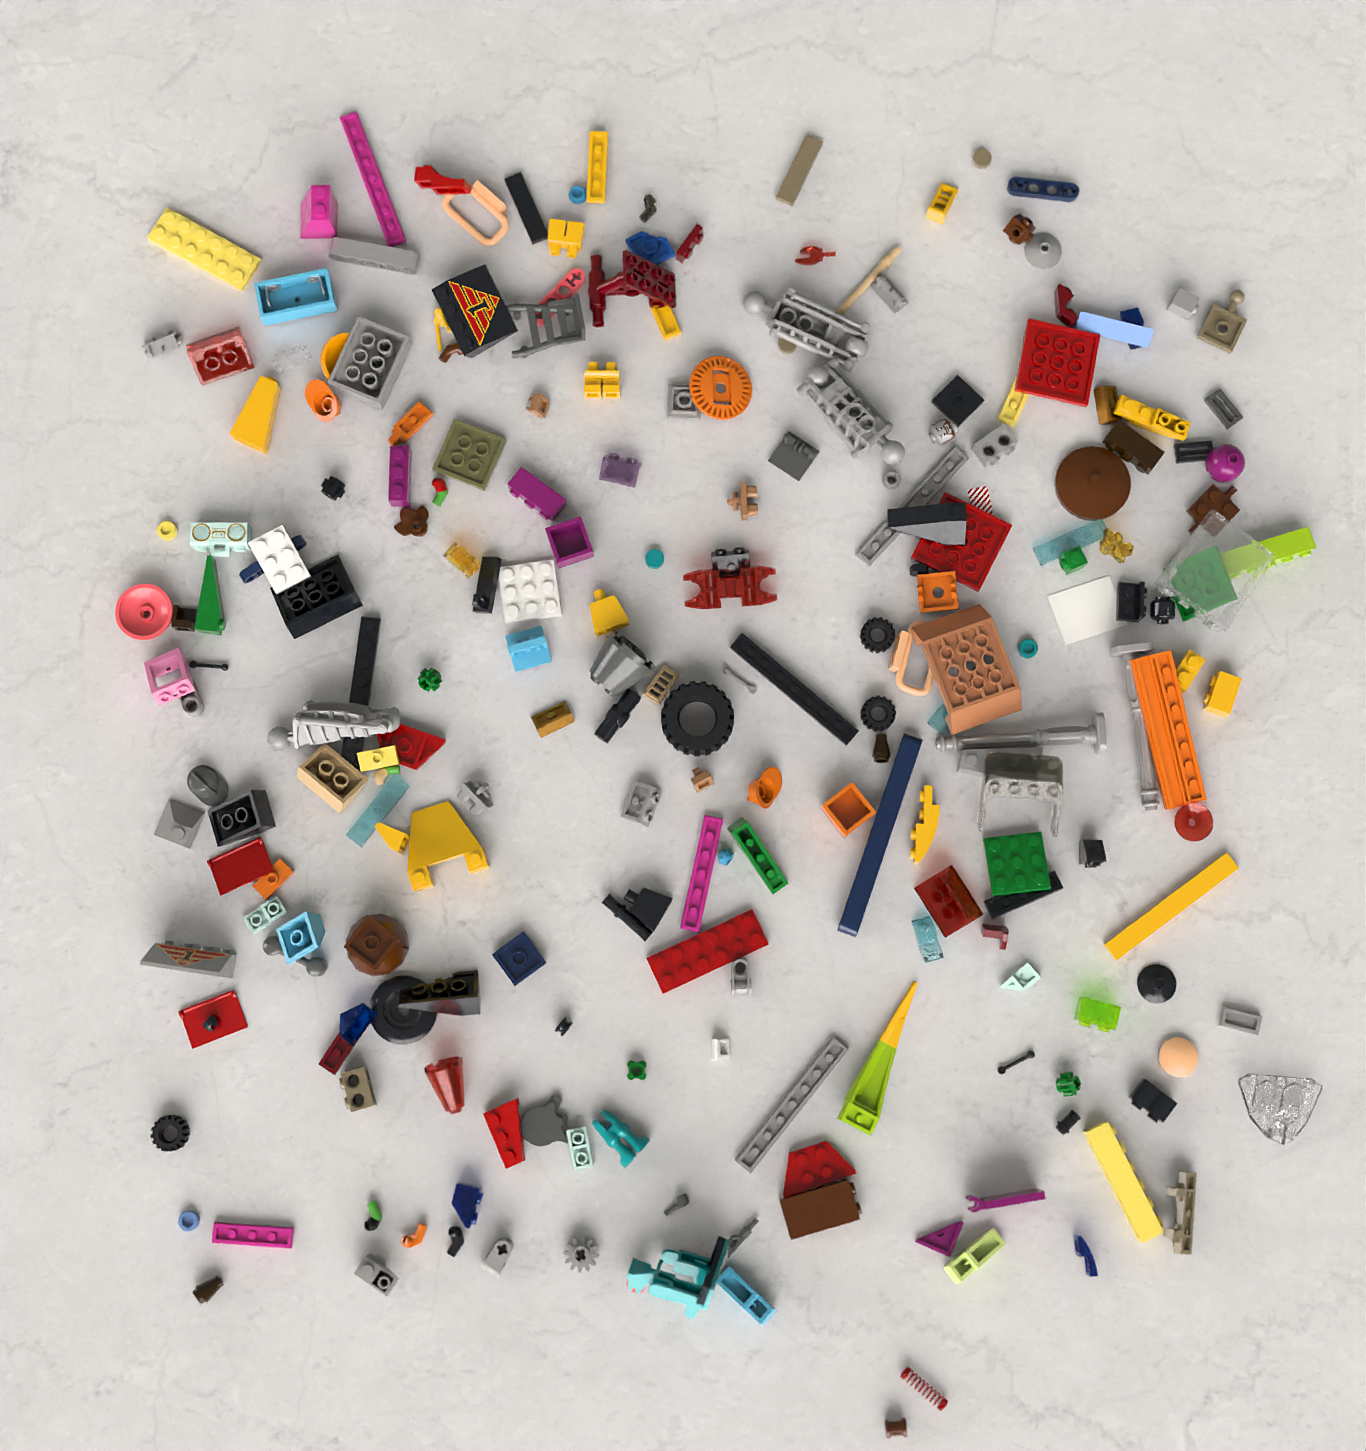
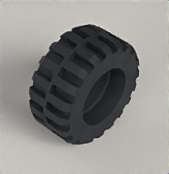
(697, 693)

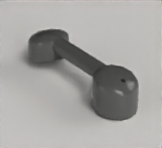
(315, 966)

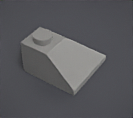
(179, 823)

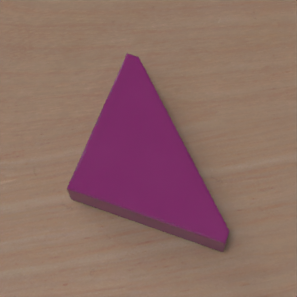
(942, 1239)

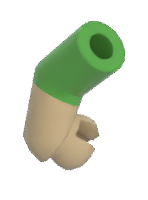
(382, 773)

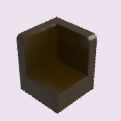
(183, 619)

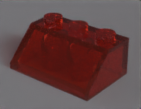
(220, 356)
(948, 901)

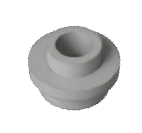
(891, 474)

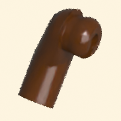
(448, 351)

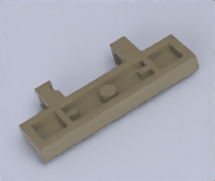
(1185, 1201)

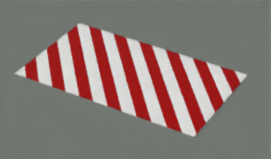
(980, 498)

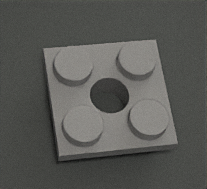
(676, 409)

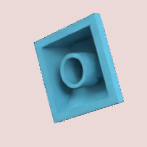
(301, 935)

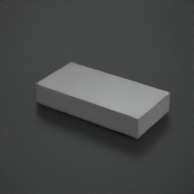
(1240, 1020)

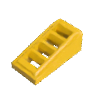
(937, 213)

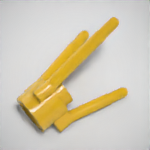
(440, 320)

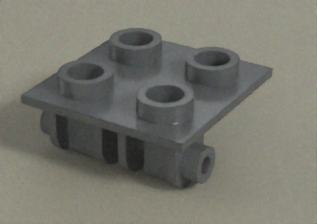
(793, 456)

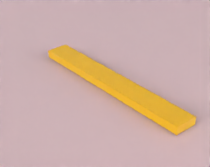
(1171, 906)

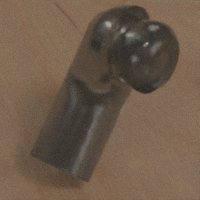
(650, 208)

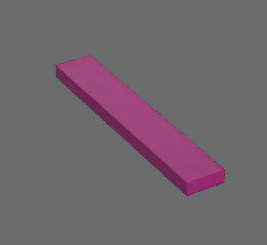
(701, 873)

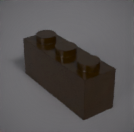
(1133, 447)

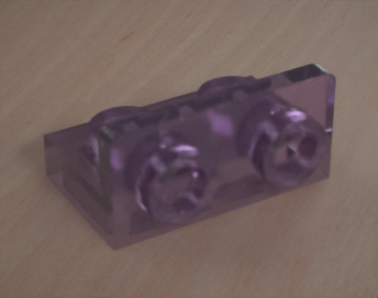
(620, 470)

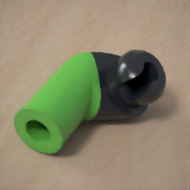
(374, 1218)

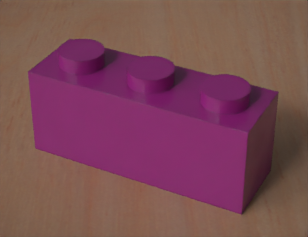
(400, 476)
(536, 494)

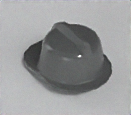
(207, 785)

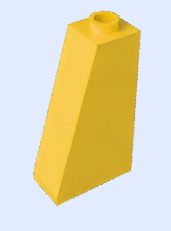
(258, 415)

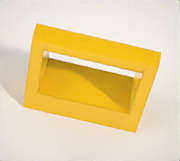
(394, 838)

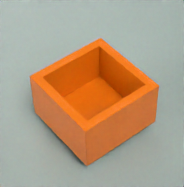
(848, 810)

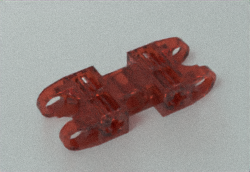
(730, 587)

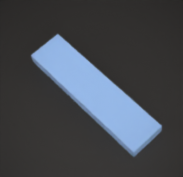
(1115, 329)

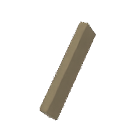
(799, 170)

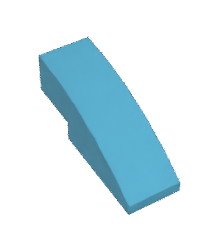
(746, 1296)

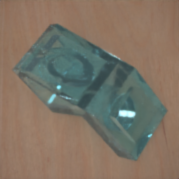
(927, 939)

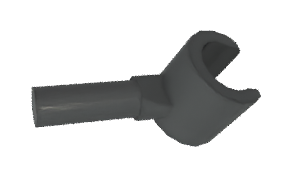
(682, 1202)

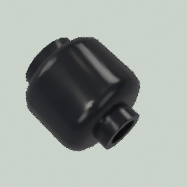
(1162, 610)

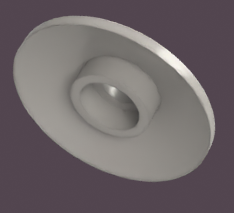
(1040, 258)

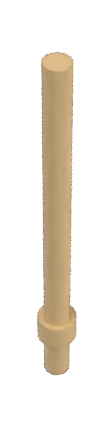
(885, 262)

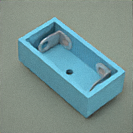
(278, 296)

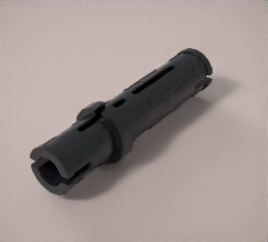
(630, 920)

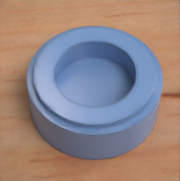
(189, 1220)

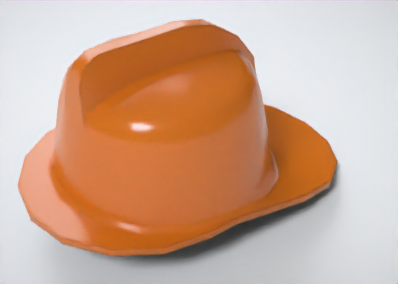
(322, 400)
(765, 788)

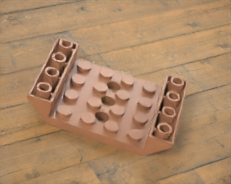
(977, 694)

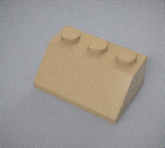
(332, 778)

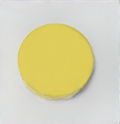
(167, 530)

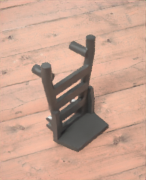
(561, 307)

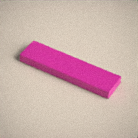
(252, 1235)

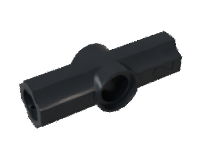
(617, 716)

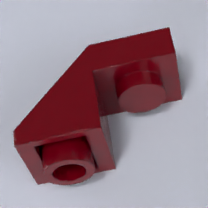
(1063, 297)

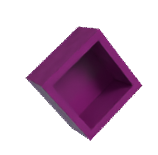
(569, 542)

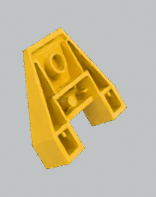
(439, 836)

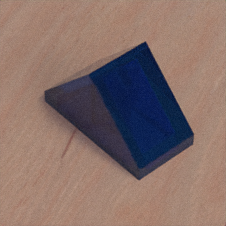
(355, 1022)

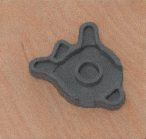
(544, 1125)

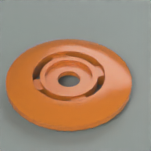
(704, 393)

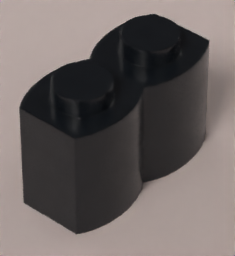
(1152, 1100)

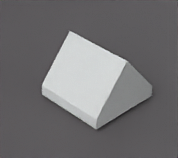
(720, 1049)

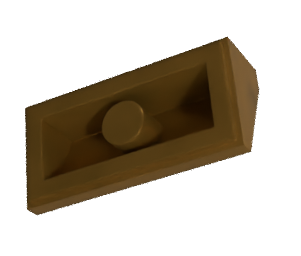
(1106, 400)
(553, 719)

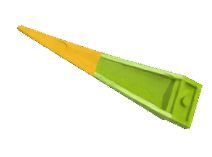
(867, 1093)

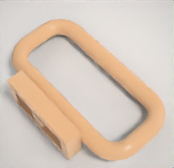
(491, 203)
(899, 661)

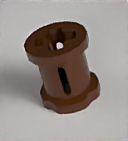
(895, 1428)

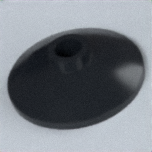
(1147, 987)

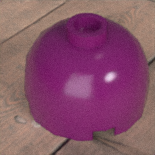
(1225, 463)

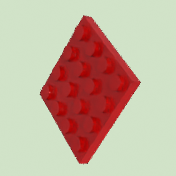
(1057, 362)
(974, 559)

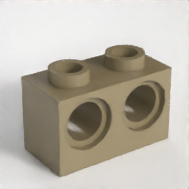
(364, 1088)

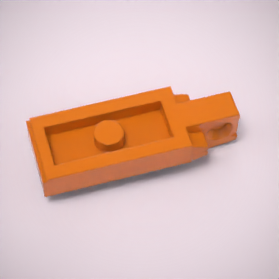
(410, 424)

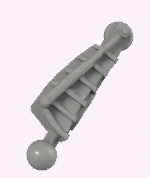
(855, 346)
(854, 401)
(332, 722)

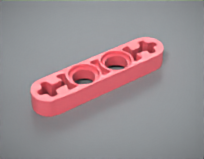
(555, 295)

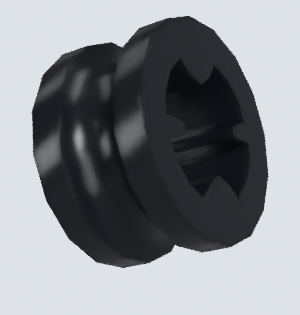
(563, 1026)

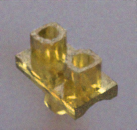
(1113, 544)

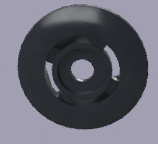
(389, 1023)

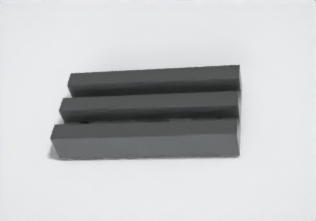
(1218, 413)

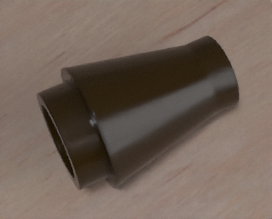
(881, 749)
(206, 1290)

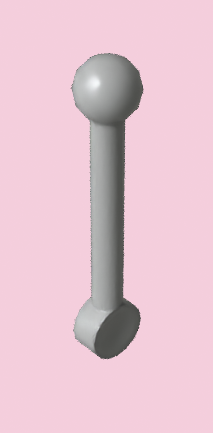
(752, 689)

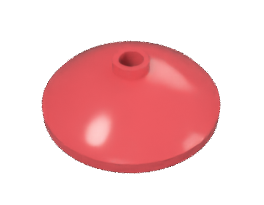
(134, 605)

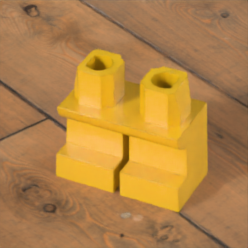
(565, 237)
(595, 377)

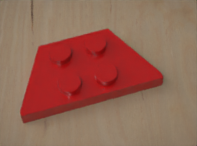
(412, 745)
(814, 1167)

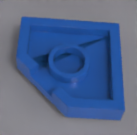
(650, 247)

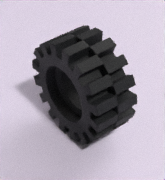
(883, 625)
(878, 702)
(182, 1133)

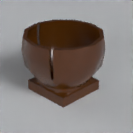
(377, 944)

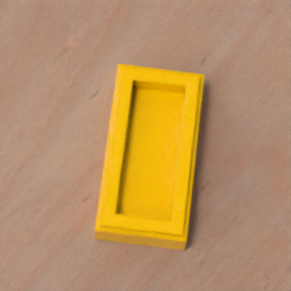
(666, 322)

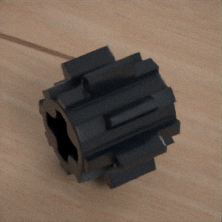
(333, 488)

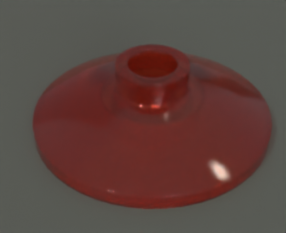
(1202, 818)

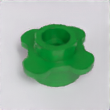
(632, 1066)

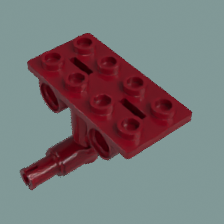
(636, 278)

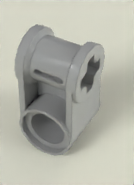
(190, 698)
(740, 980)
(496, 1259)

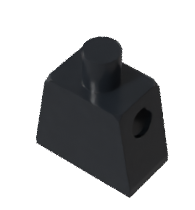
(648, 906)

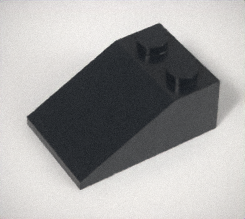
(241, 817)

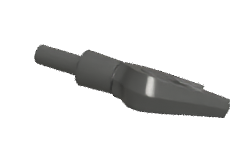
(740, 1238)

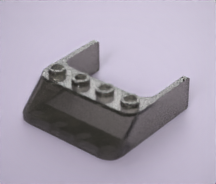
(1022, 777)

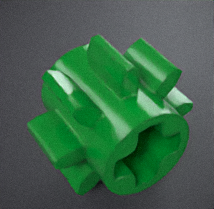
(429, 679)
(1068, 1084)

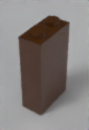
(820, 1208)

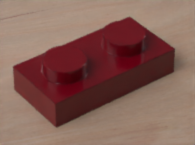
(686, 249)
(336, 1055)

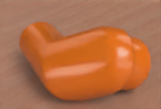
(415, 1238)

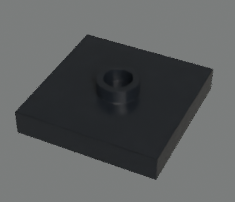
(957, 401)

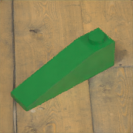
(210, 608)
(757, 855)

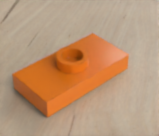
(269, 884)

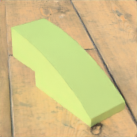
(974, 1256)

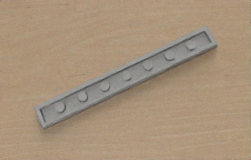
(920, 496)
(792, 1104)

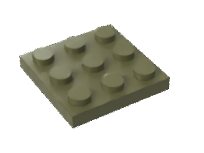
(469, 454)

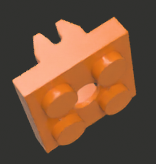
(925, 588)

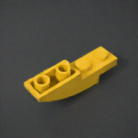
(1152, 419)
(925, 832)

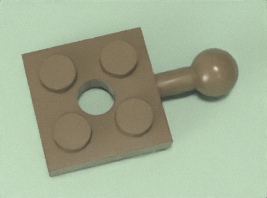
(1219, 316)

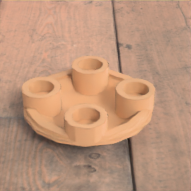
(1178, 1057)

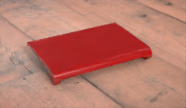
(240, 866)
(224, 1007)

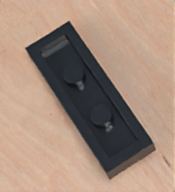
(486, 586)

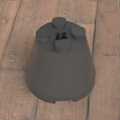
(619, 665)

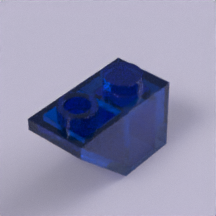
(465, 1202)

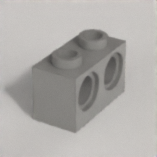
(992, 442)

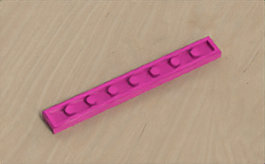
(372, 179)

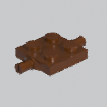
(1213, 500)

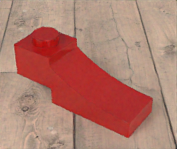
(428, 178)

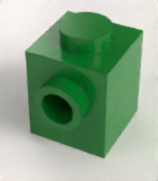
(1072, 560)

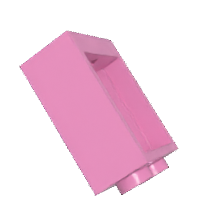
(165, 664)

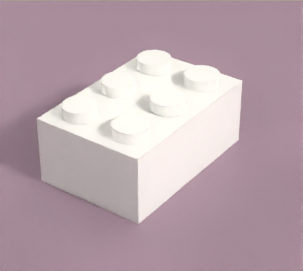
(279, 559)

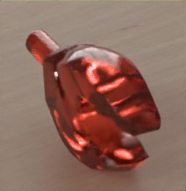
(816, 255)

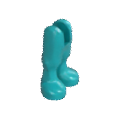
(613, 1134)

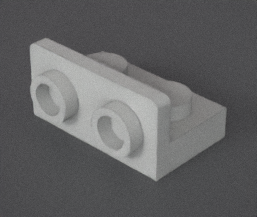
(641, 803)

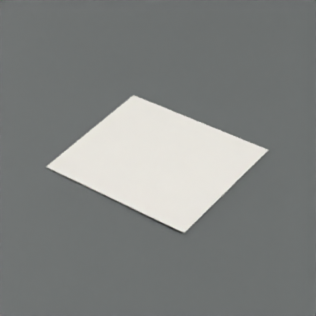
(1086, 610)

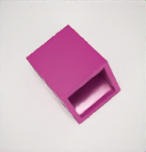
(319, 213)

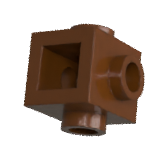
(1020, 229)

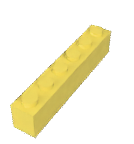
(1123, 1181)

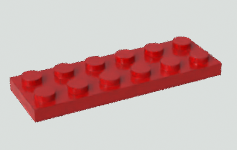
(707, 951)

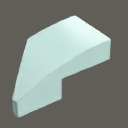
(1022, 978)

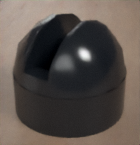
(212, 1020)

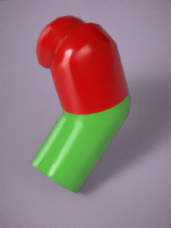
(441, 489)

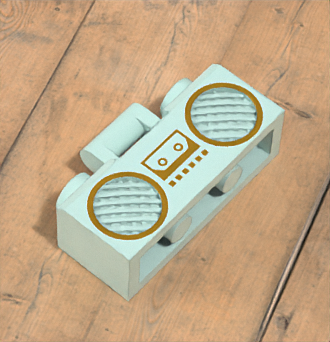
(227, 535)

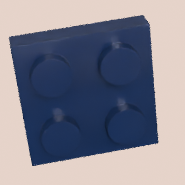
(519, 958)

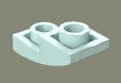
(264, 915)
(579, 1148)

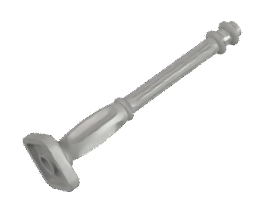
(1131, 652)
(1055, 736)

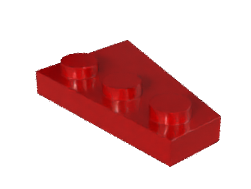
(506, 1132)

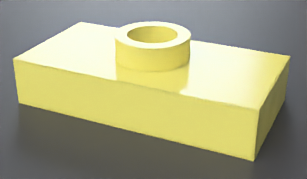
(378, 758)

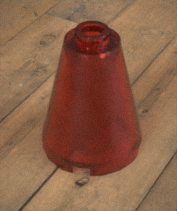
(448, 1082)

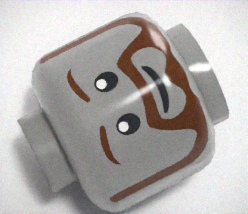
(943, 432)

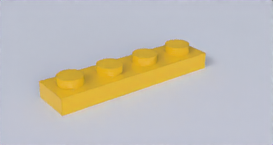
(597, 167)

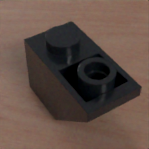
(1091, 853)

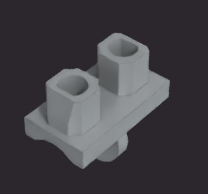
(478, 794)

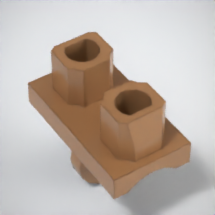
(747, 510)

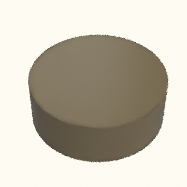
(982, 158)
(785, 346)

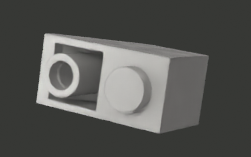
(376, 1274)

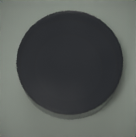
(918, 569)

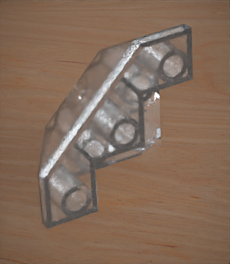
(1279, 1104)

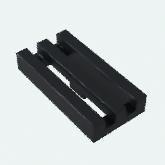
(1178, 453)

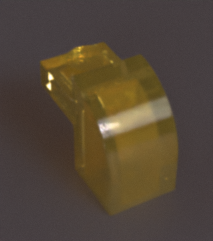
(462, 560)

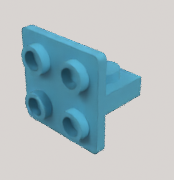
(528, 648)

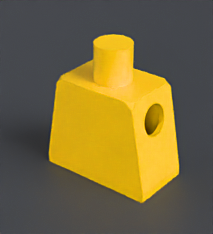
(607, 613)

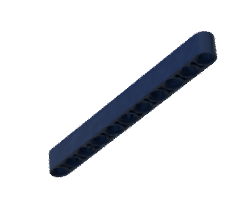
(879, 835)

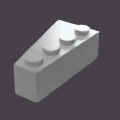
(972, 760)

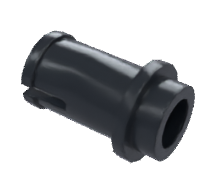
(1068, 1122)

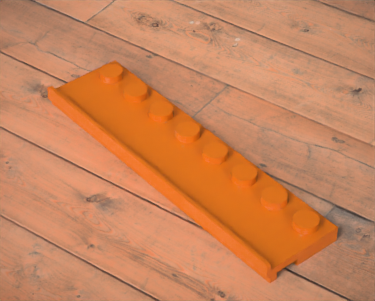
(1167, 729)

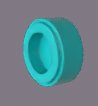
(654, 559)
(1027, 648)

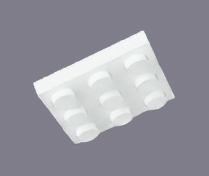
(529, 591)

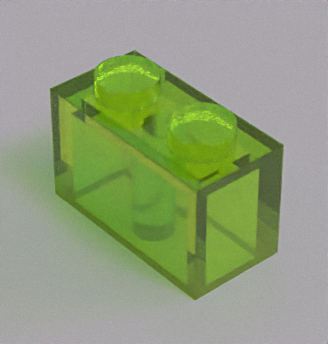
(1097, 1013)

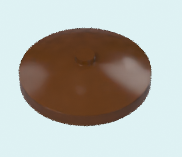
(1092, 483)

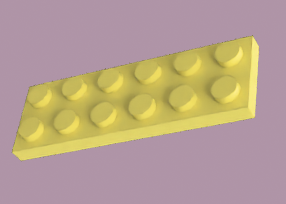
(204, 249)

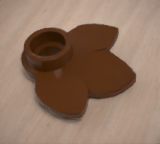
(411, 519)

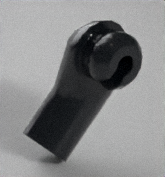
(457, 1240)

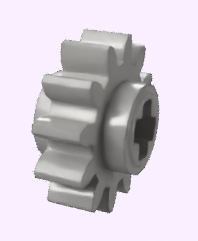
(589, 1253)

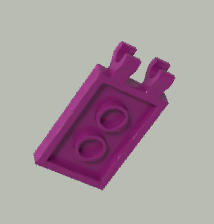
(1005, 1199)

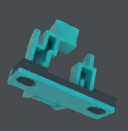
(667, 1287)

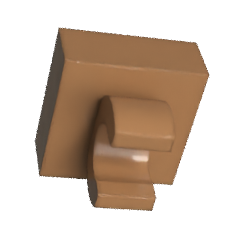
(539, 405)
(701, 779)

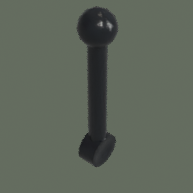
(193, 665)
(1001, 1070)

